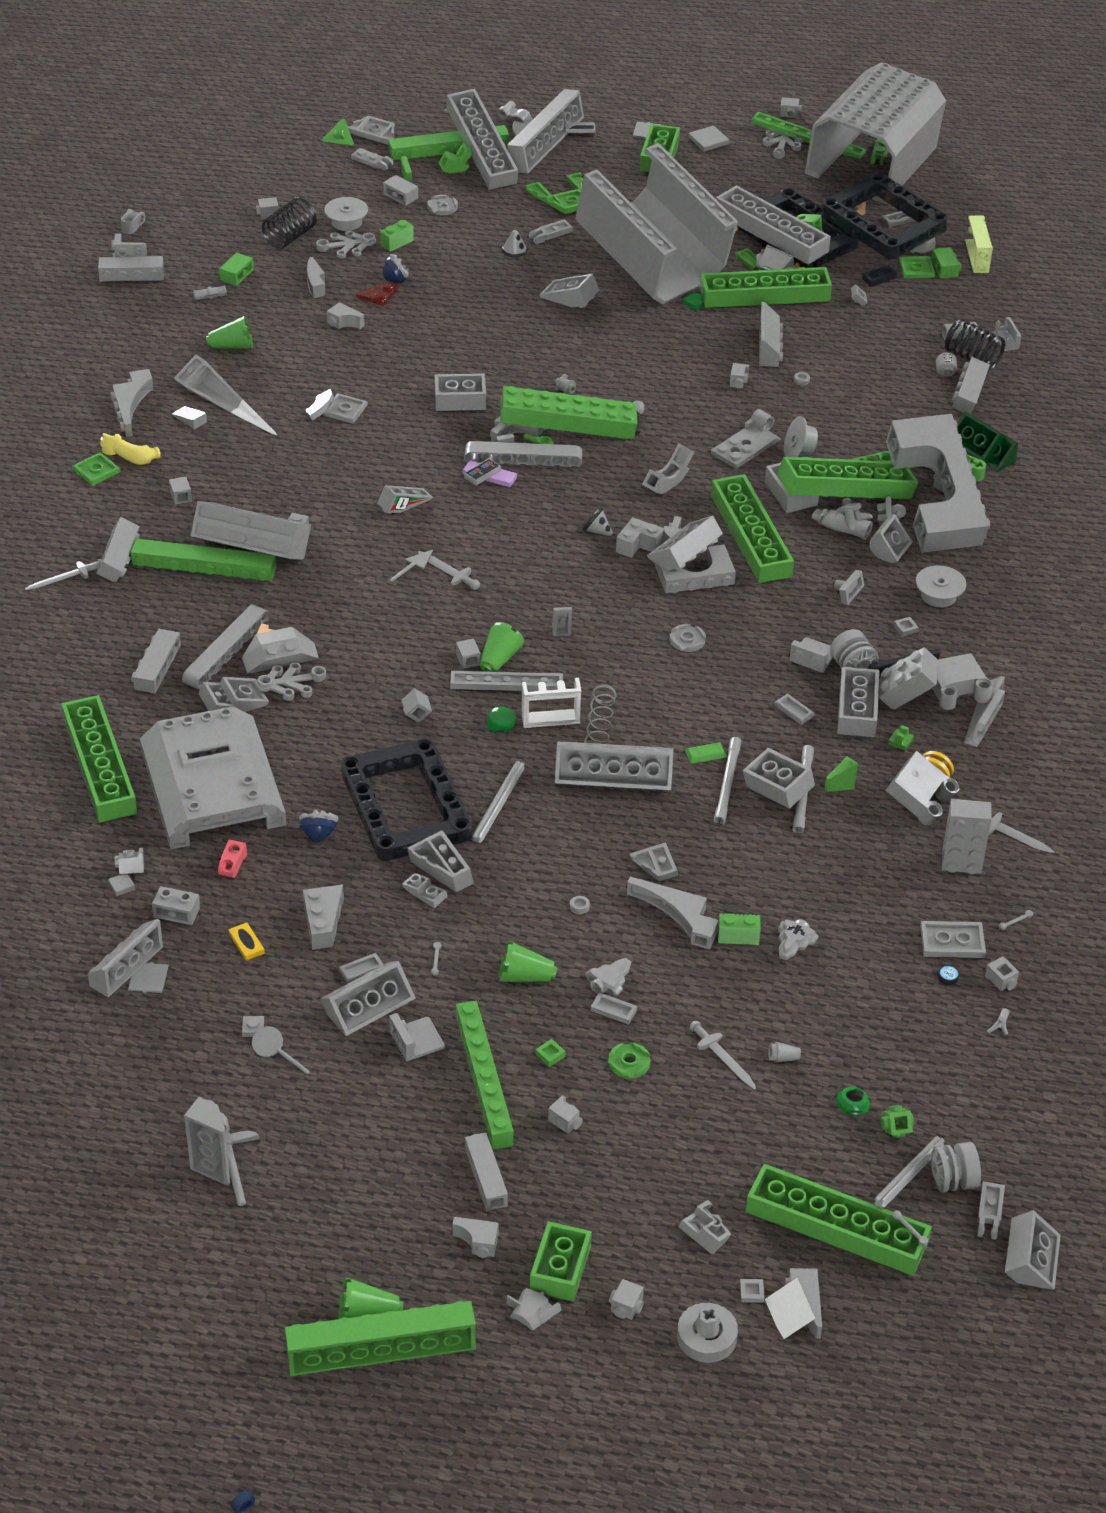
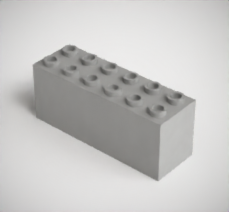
(250, 530)

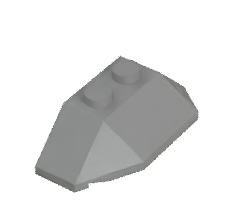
(278, 648)

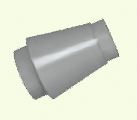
(782, 1052)

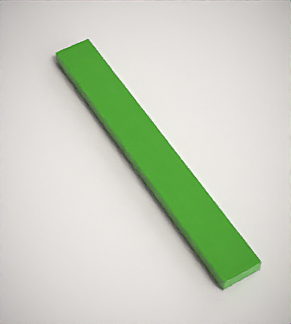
(800, 132)

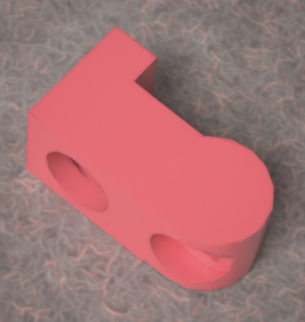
(232, 859)

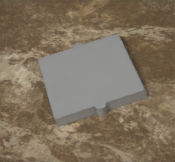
(641, 129)
(149, 978)

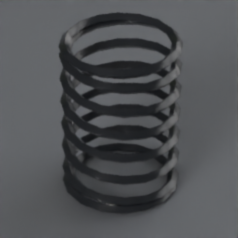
(305, 228)
(986, 351)

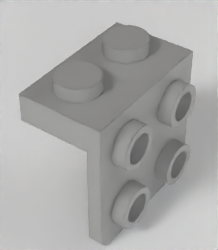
(128, 249)
(811, 654)

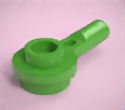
(538, 440)

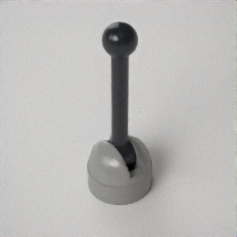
(640, 409)

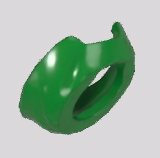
(849, 1106)

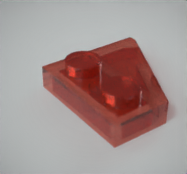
(378, 294)

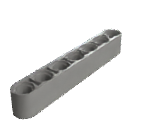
(524, 453)
(225, 646)

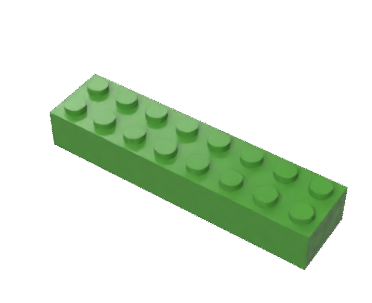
(765, 286)
(568, 412)
(846, 478)
(752, 528)
(99, 759)
(836, 1219)
(380, 1338)

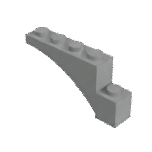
(128, 396)
(681, 906)

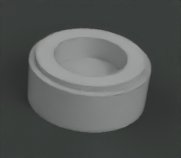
(801, 378)
(579, 905)

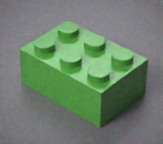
(560, 1261)

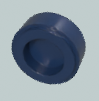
(242, 1501)

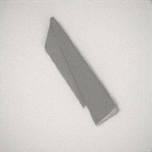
(985, 713)

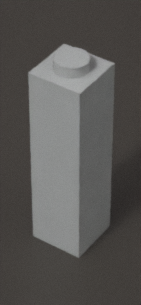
(486, 1171)

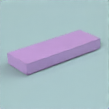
(503, 477)

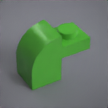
(456, 162)

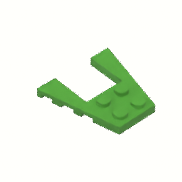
(564, 202)

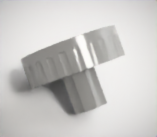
(706, 1320)

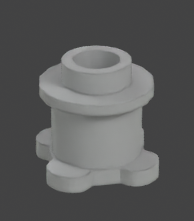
(565, 385)

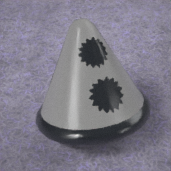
(514, 245)
(598, 523)

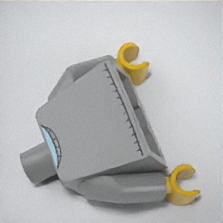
(775, 259)

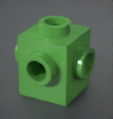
(903, 1124)

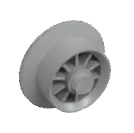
(346, 213)
(800, 439)
(940, 585)

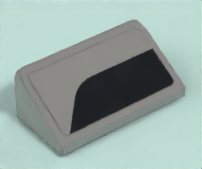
(580, 127)

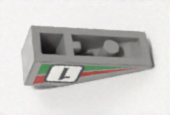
(399, 499)

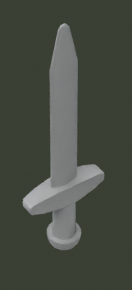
(848, 509)
(82, 570)
(459, 576)
(997, 825)
(711, 1041)

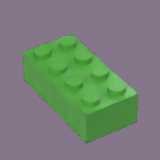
(666, 136)

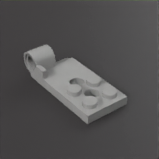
(753, 437)

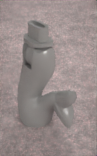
(837, 521)

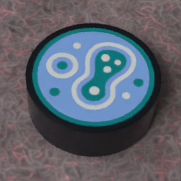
(948, 975)

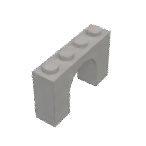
(720, 573)

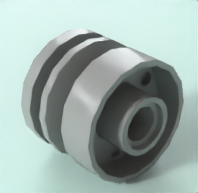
(853, 650)
(956, 1167)

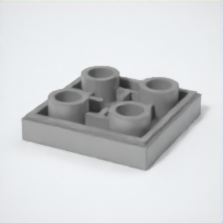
(708, 138)

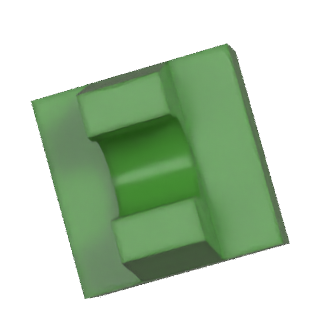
(901, 738)

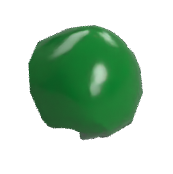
(501, 719)

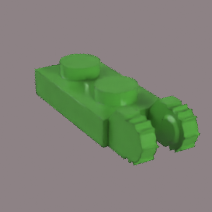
(879, 152)

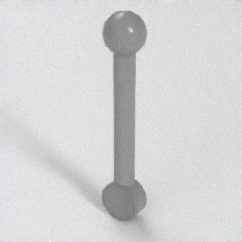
(1002, 926)
(437, 945)
(922, 1239)

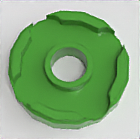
(625, 1069)

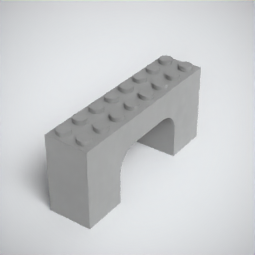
(938, 446)

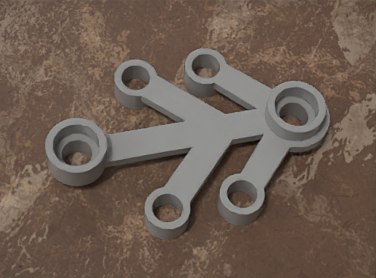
(779, 151)
(347, 243)
(268, 682)

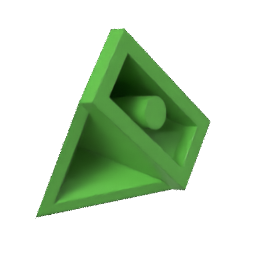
(842, 777)

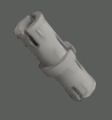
(210, 293)

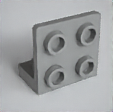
(415, 1037)

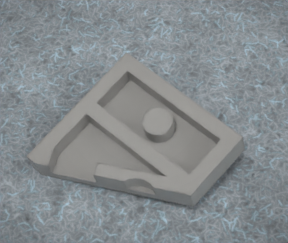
(656, 861)

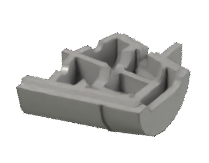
(532, 1308)

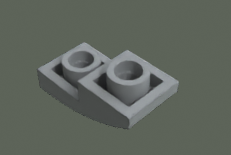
(421, 888)

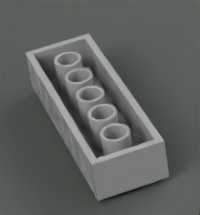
(614, 765)

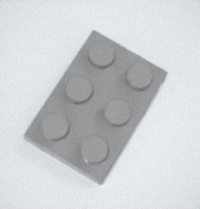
(953, 939)

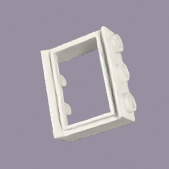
(551, 718)

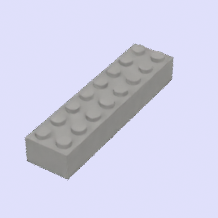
(545, 130)
(483, 138)
(775, 225)

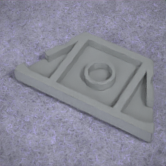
(373, 129)

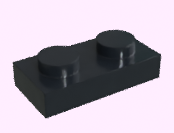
(879, 275)

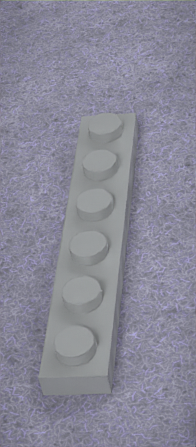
(502, 680)

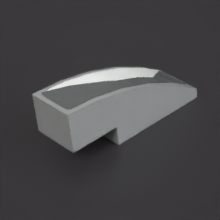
(315, 279)

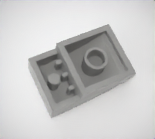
(232, 692)

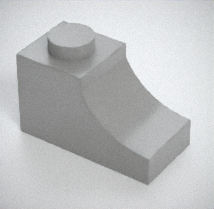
(344, 316)
(479, 1234)

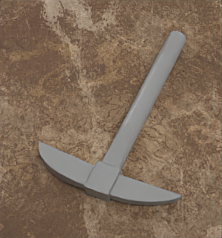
(231, 1139)

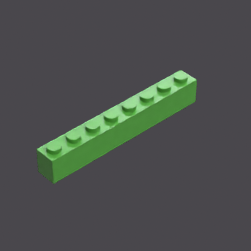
(432, 144)
(203, 559)
(484, 1075)

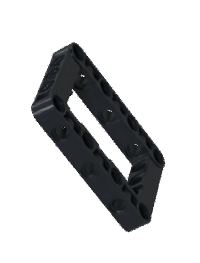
(930, 218)
(840, 240)
(395, 758)

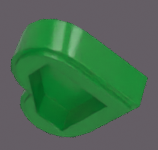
(693, 301)

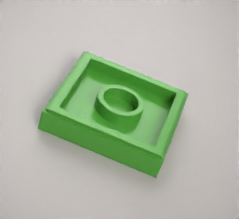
(917, 267)
(96, 469)

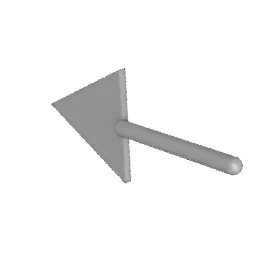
(419, 560)

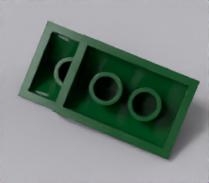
(986, 442)

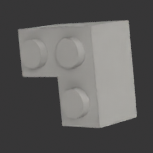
(638, 535)

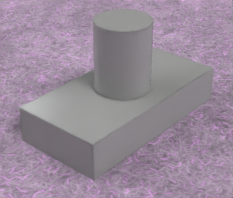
(850, 588)

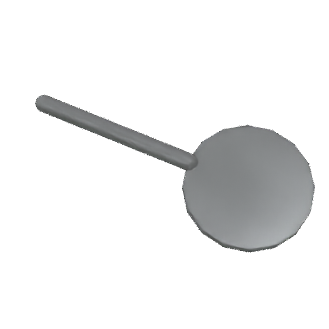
(268, 1042)

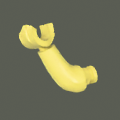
(133, 453)

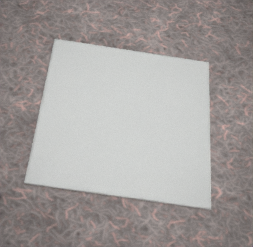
(790, 1308)

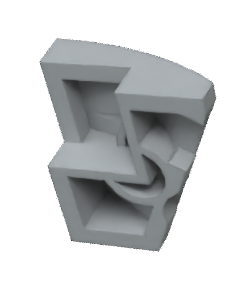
(711, 1232)

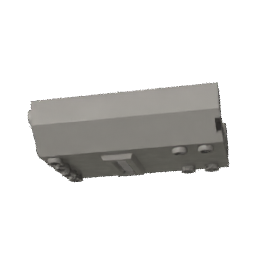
(214, 787)

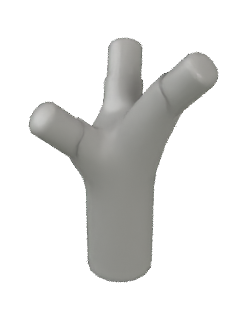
(1001, 1022)

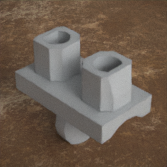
(886, 509)

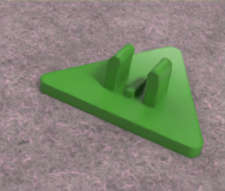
(339, 135)

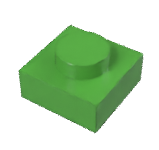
(550, 1052)

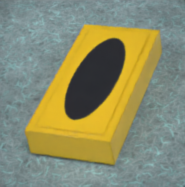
(246, 941)

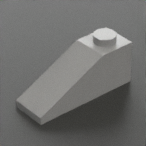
(809, 1282)

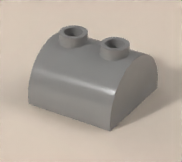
(890, 540)

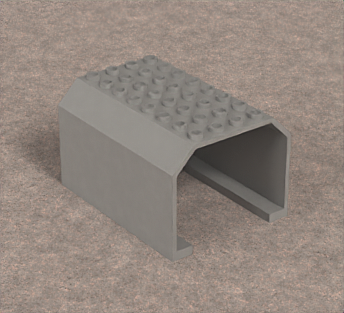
(886, 105)
(665, 233)

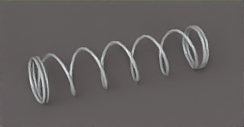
(592, 710)

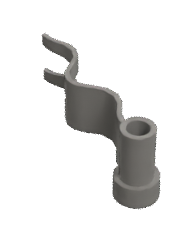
(510, 110)

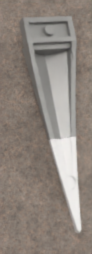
(205, 382)

